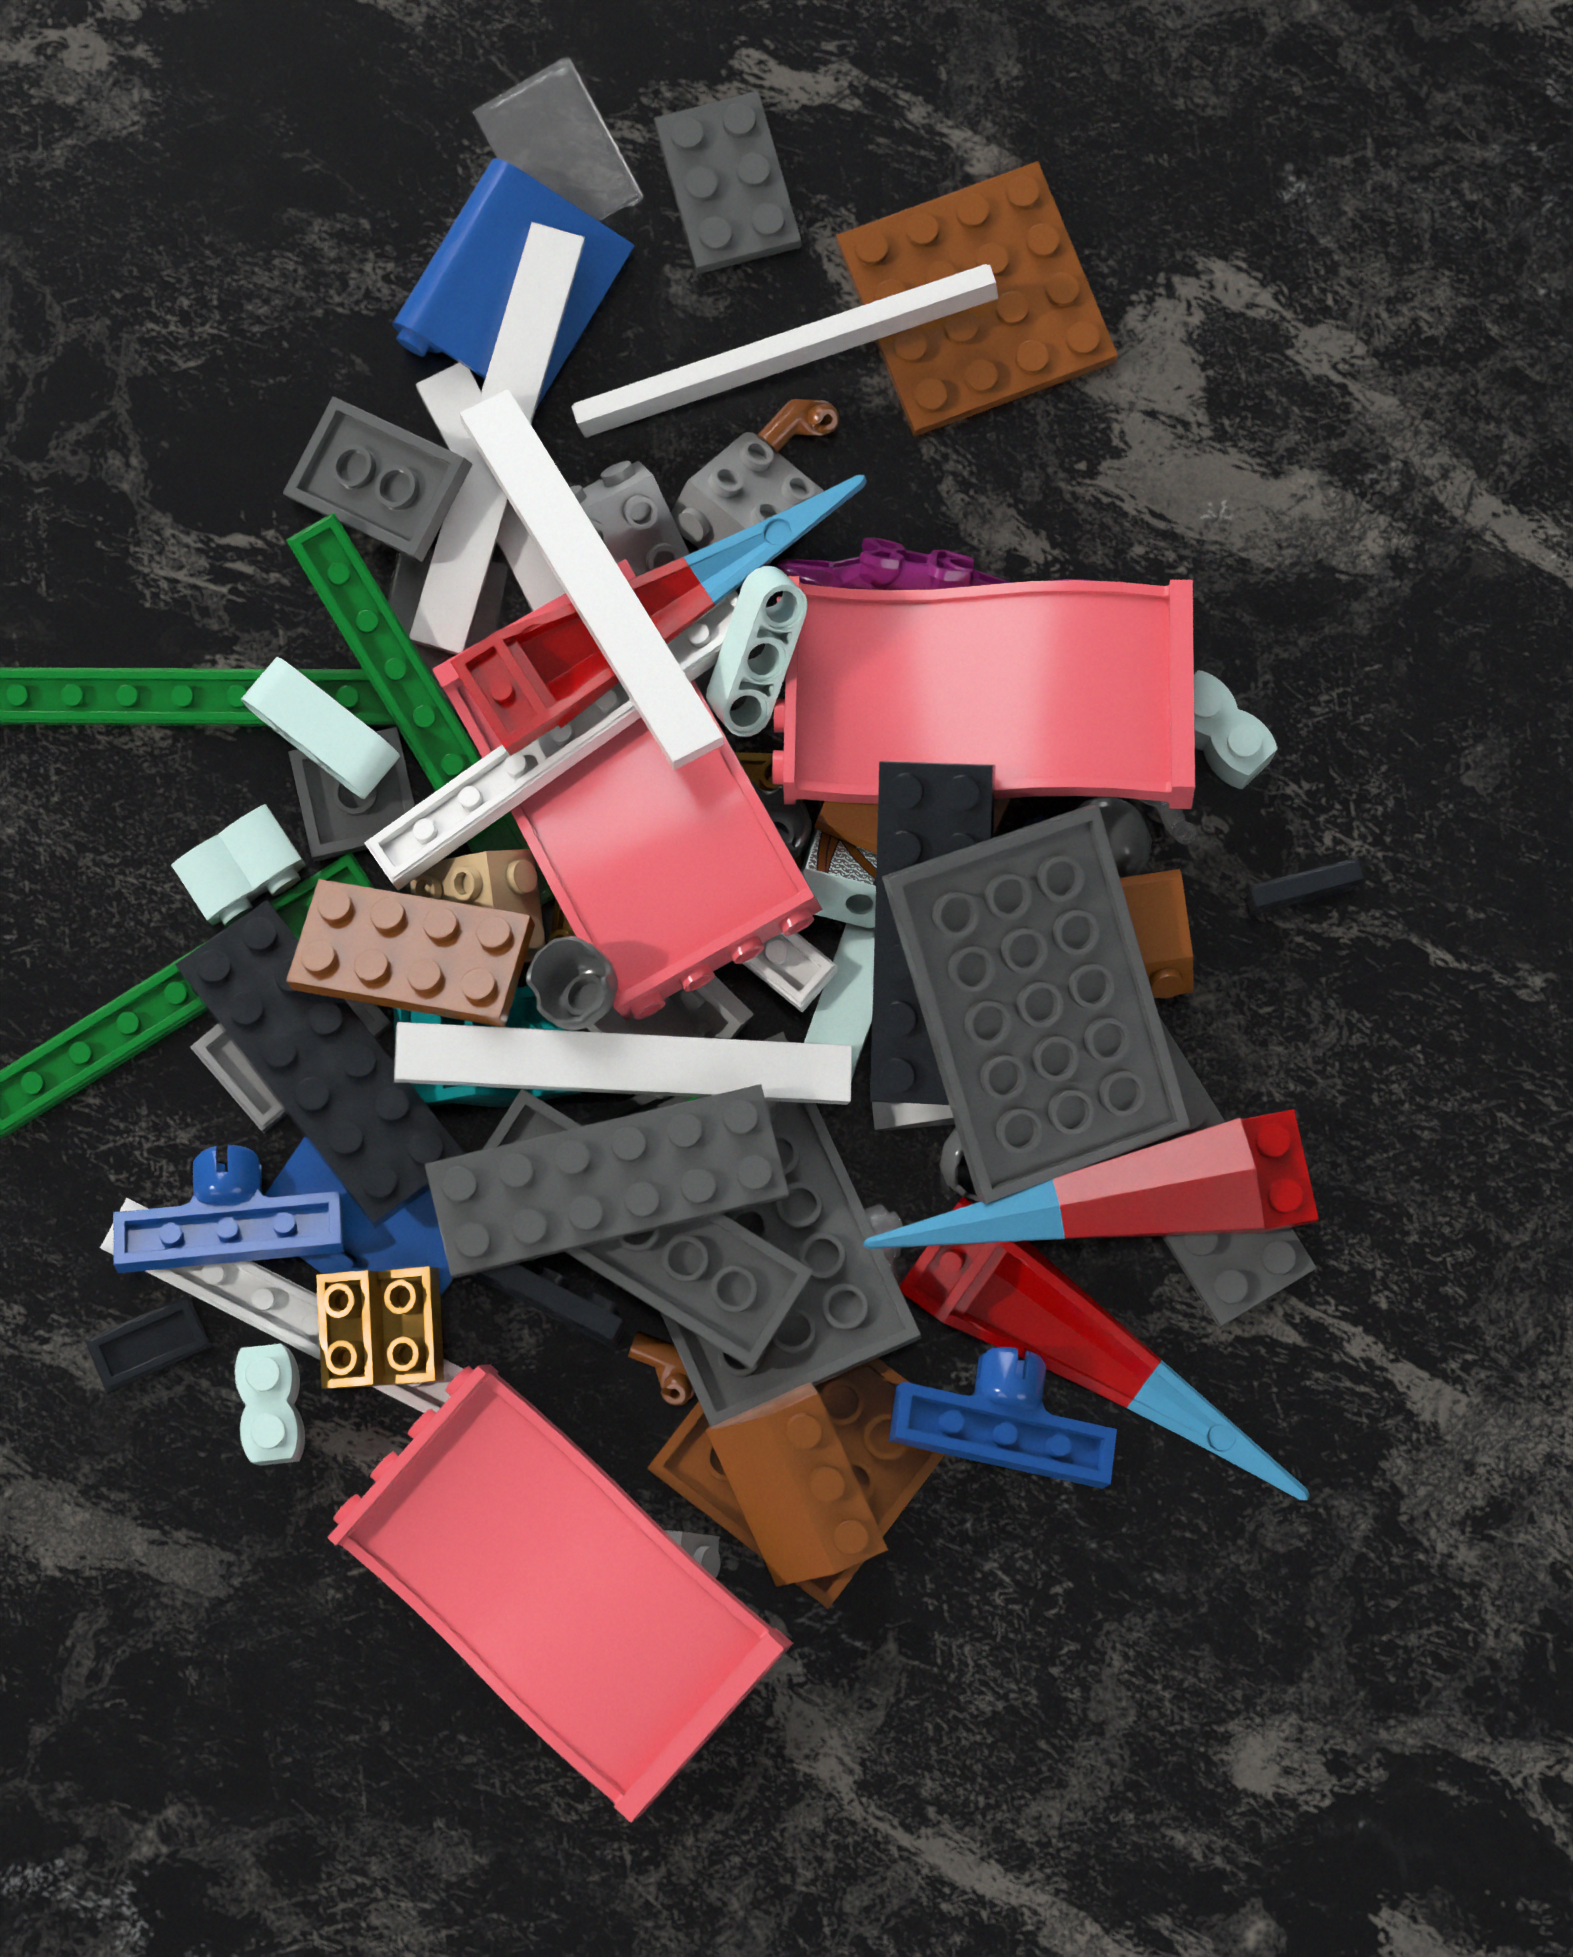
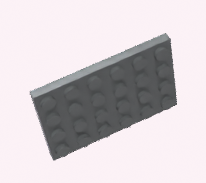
(1037, 1002)
(850, 1302)

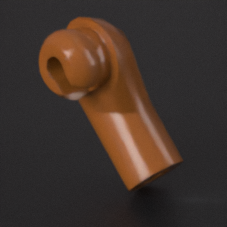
(799, 418)
(668, 1365)

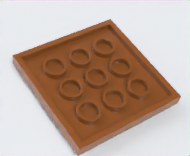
(998, 351)
(861, 1415)

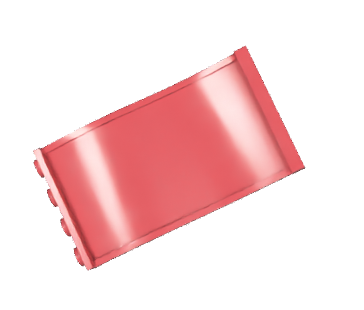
(1042, 678)
(653, 859)
(558, 1589)

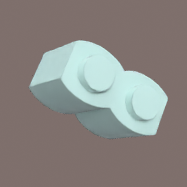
(1231, 739)
(239, 866)
(269, 1387)

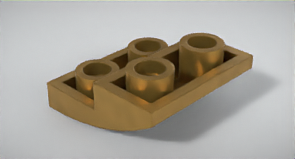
(380, 1327)

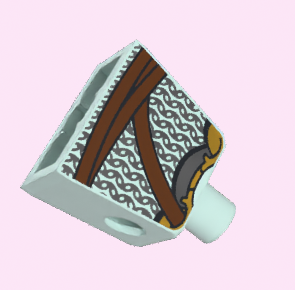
(841, 879)

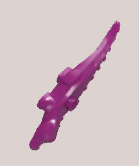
(891, 567)

